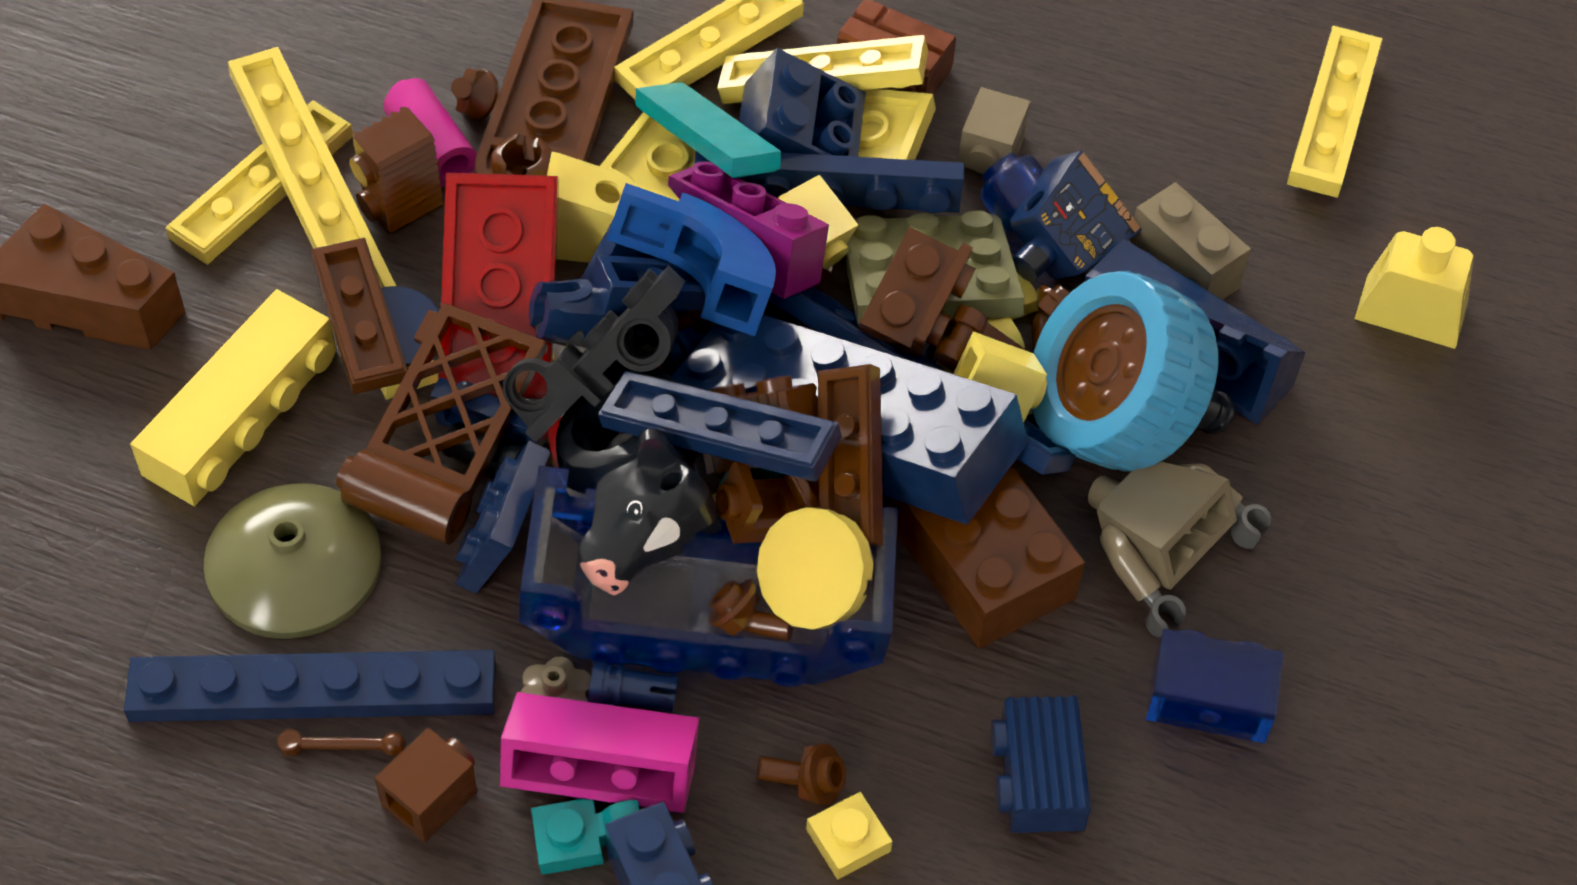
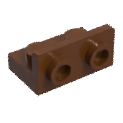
(915, 292)

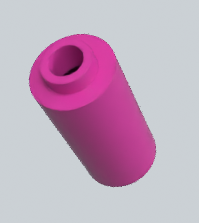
(452, 147)

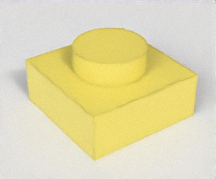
(849, 835)

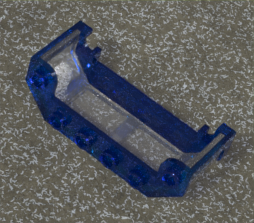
(667, 608)

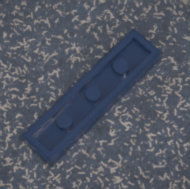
(722, 425)

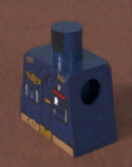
(1069, 220)

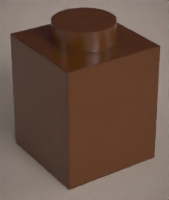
(427, 783)

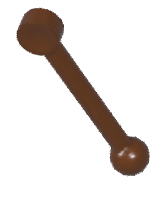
(292, 743)

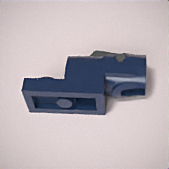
(570, 308)

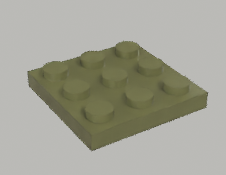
(993, 287)

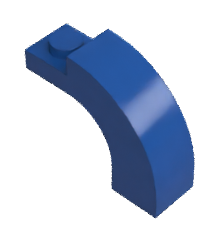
(706, 244)

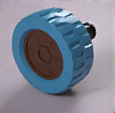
(1128, 372)

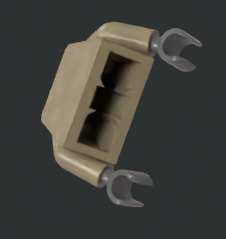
(1164, 523)

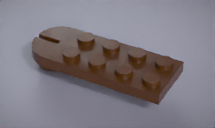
(555, 86)

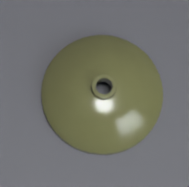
(298, 583)

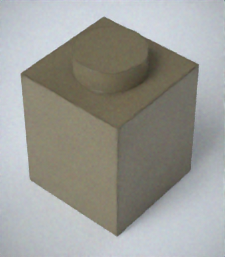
(992, 129)

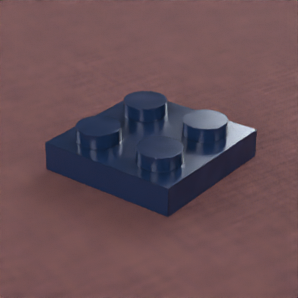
(501, 512)

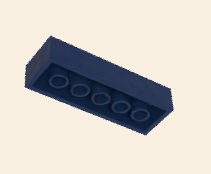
(940, 432)

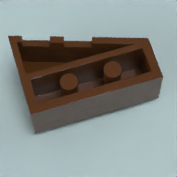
(85, 281)

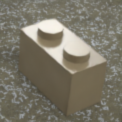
(1191, 241)

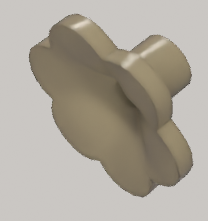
(557, 680)

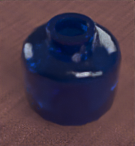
(1009, 184)

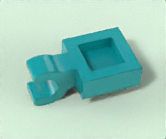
(572, 833)

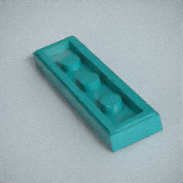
(708, 129)

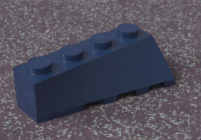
(1252, 360)

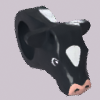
(644, 496)

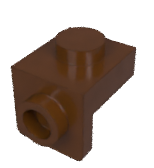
(752, 504)

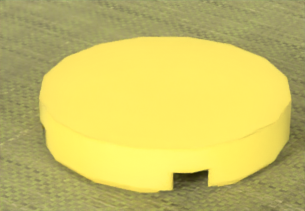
(814, 568)

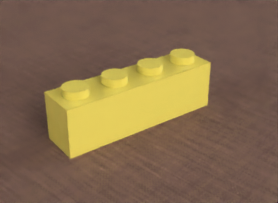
(234, 398)

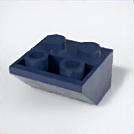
(802, 107)

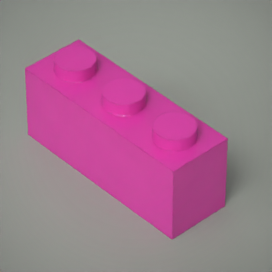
(598, 751)

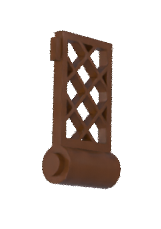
(402, 483)

